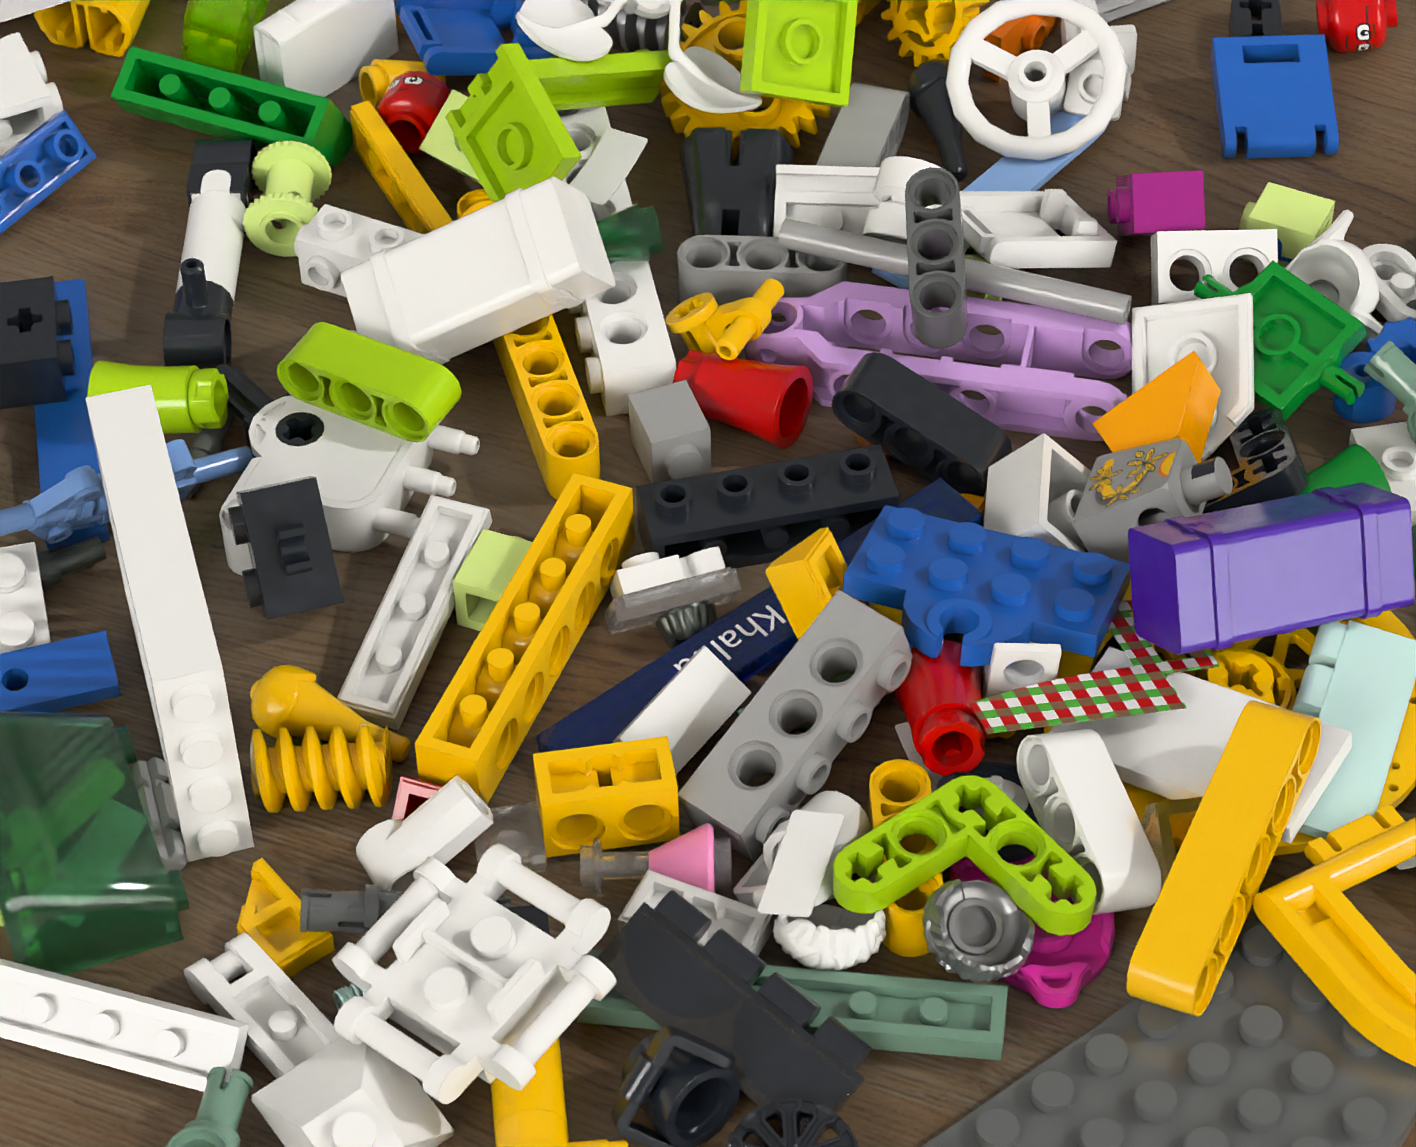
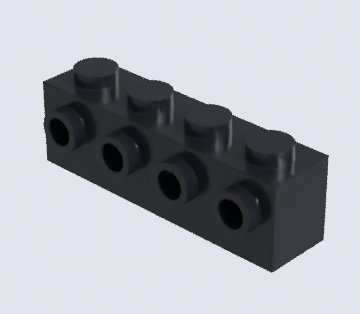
(765, 507)

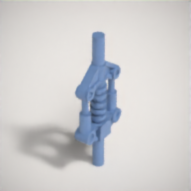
(82, 497)

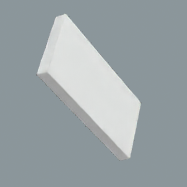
(1180, 748)

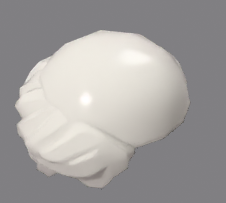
(831, 937)

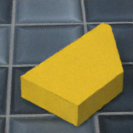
(273, 922)

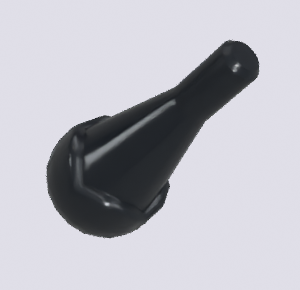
(932, 103)

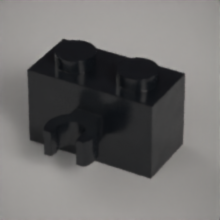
(286, 548)

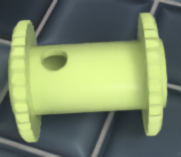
(290, 179)

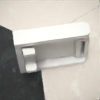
(1019, 229)

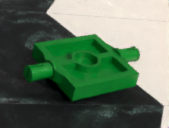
(1295, 339)

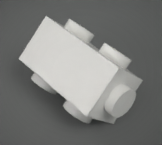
(340, 241)

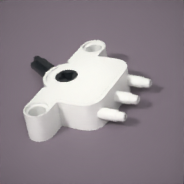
(359, 470)

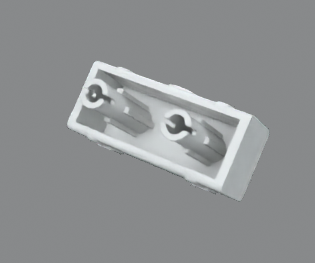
(482, 274)

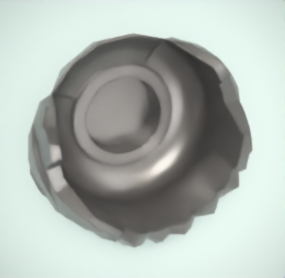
(977, 930)

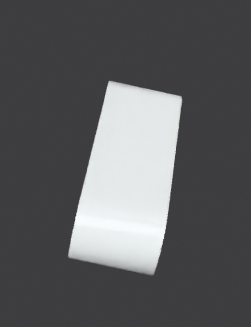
(1090, 816)

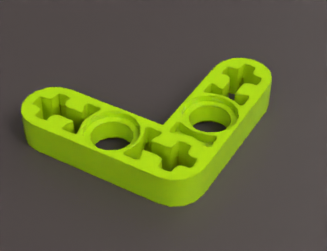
(963, 836)

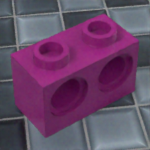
(1157, 202)

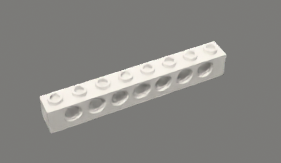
(625, 323)

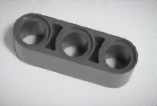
(942, 280)

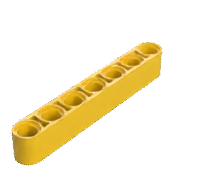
(546, 395)

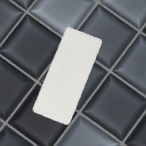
(801, 863)

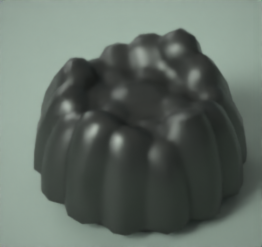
(685, 622)

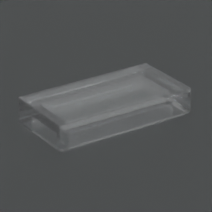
(647, 605)

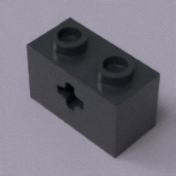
(32, 343)

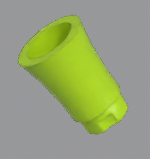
(183, 395)

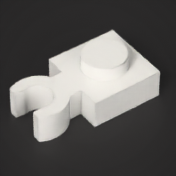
(650, 571)

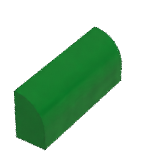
(229, 104)

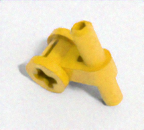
(728, 326)

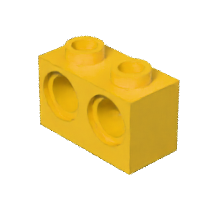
(607, 793)

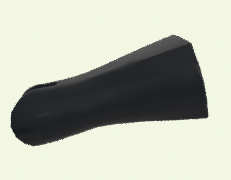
(731, 197)

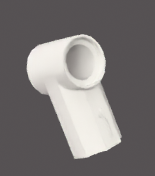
(434, 830)

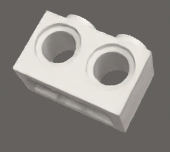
(1210, 253)

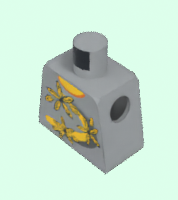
(1145, 489)

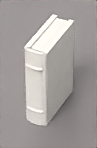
(324, 42)

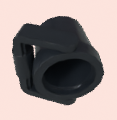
(680, 1086)

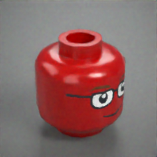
(1355, 23)
(411, 107)

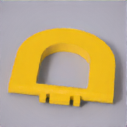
(1335, 940)

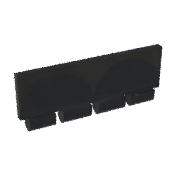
(713, 999)

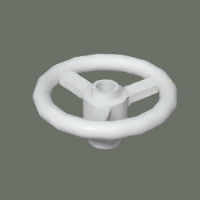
(1036, 78)

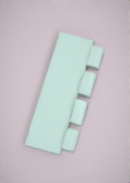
(1363, 685)

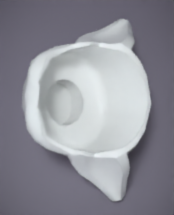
(1340, 273)

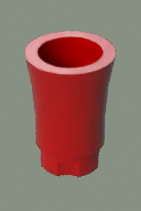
(750, 394)
(939, 710)

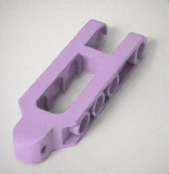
(1036, 354)

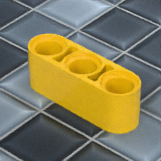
(891, 790)

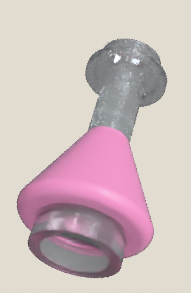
(690, 858)

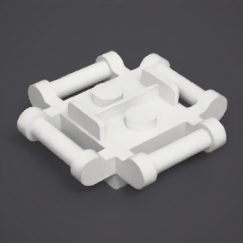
(473, 975)

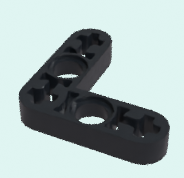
(1267, 463)

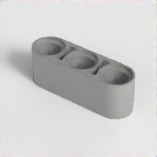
(867, 128)
(739, 265)

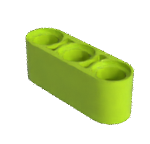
(369, 382)

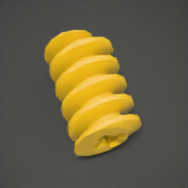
(321, 769)

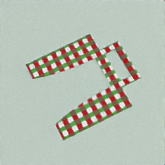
(1095, 694)

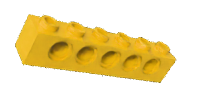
(528, 637)

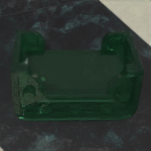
(77, 846)

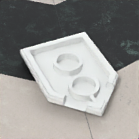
(1220, 336)

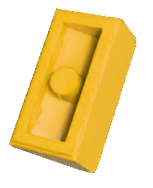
(808, 578)

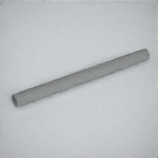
(980, 276)

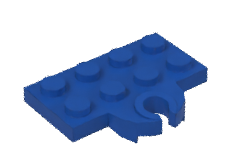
(984, 586)

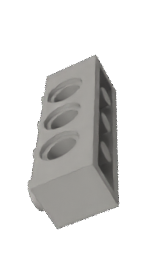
(799, 691)

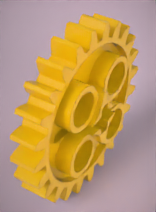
(721, 36)

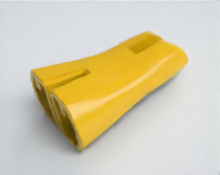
(107, 24)

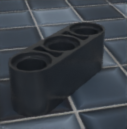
(919, 424)

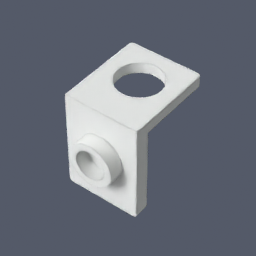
(1034, 665)

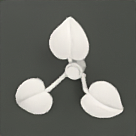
(695, 76)

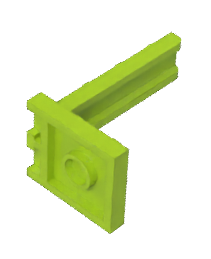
(798, 49)
(512, 118)

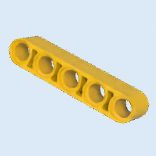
(1224, 858)

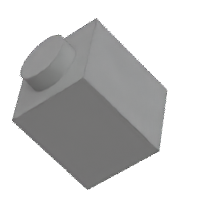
(669, 432)

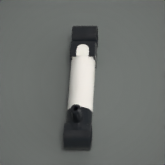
(217, 197)

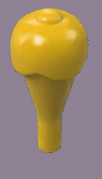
(294, 700)

